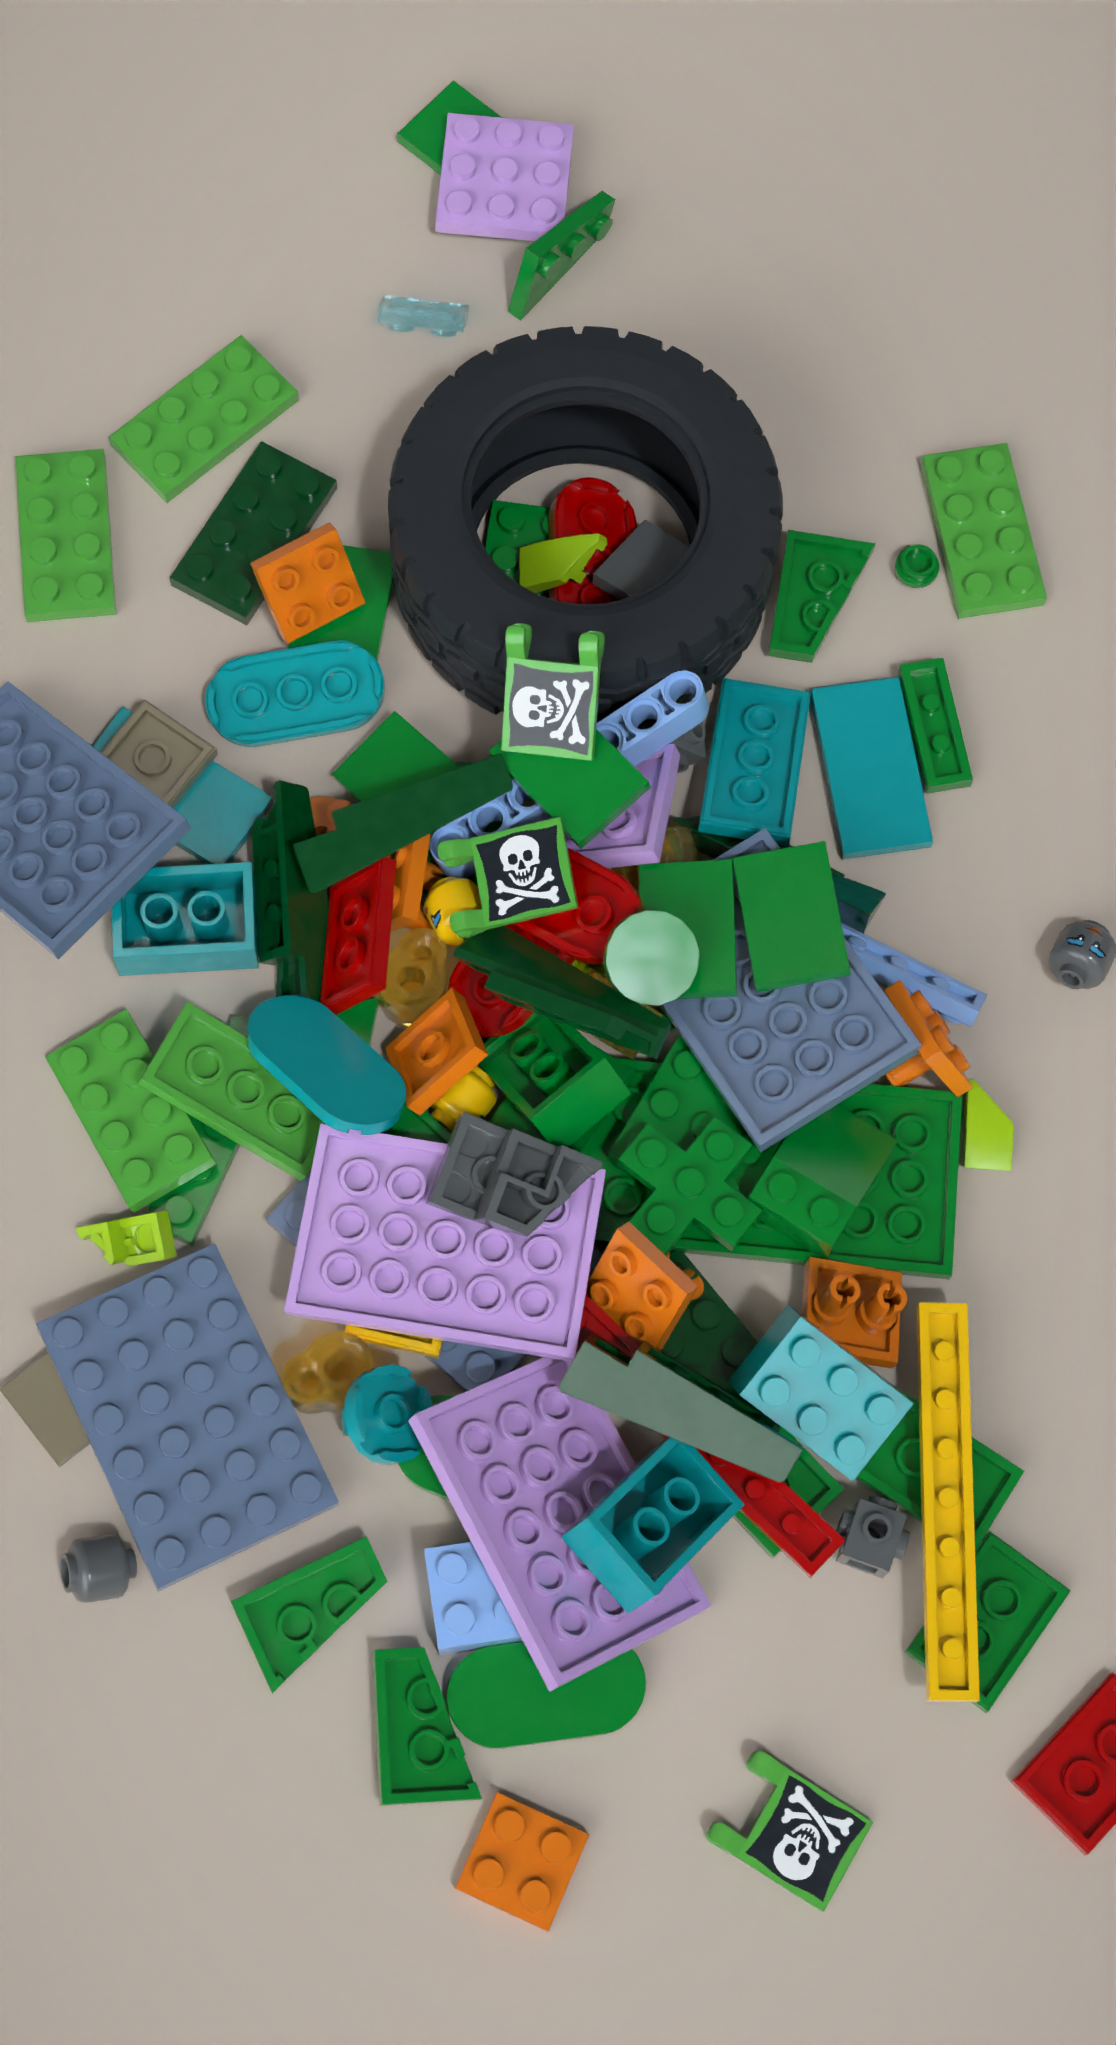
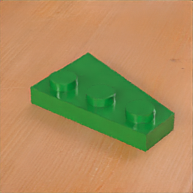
(306, 1607)
(415, 1740)

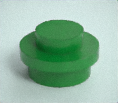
(917, 566)

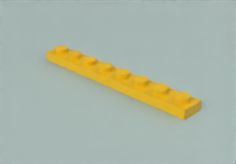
(947, 1503)

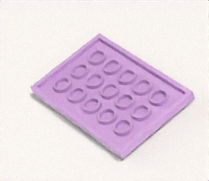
(397, 1265)
(519, 1476)

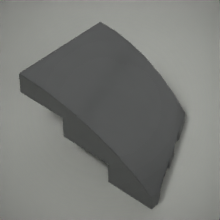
(505, 1176)

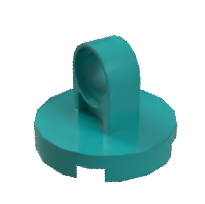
(379, 1413)

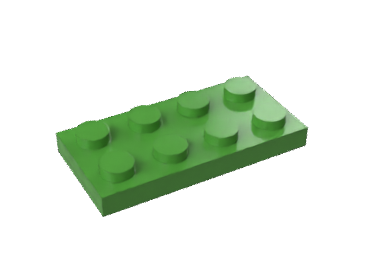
(203, 418)
(983, 530)
(65, 535)
(217, 1080)
(138, 1135)

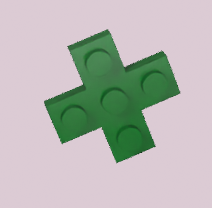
(690, 1185)

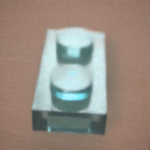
(406, 313)

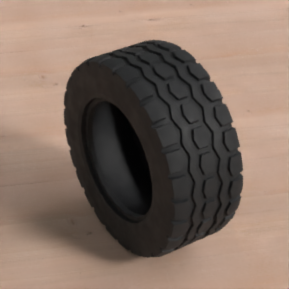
(604, 406)

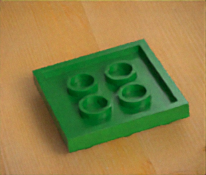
(681, 1106)

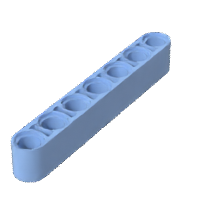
(620, 730)

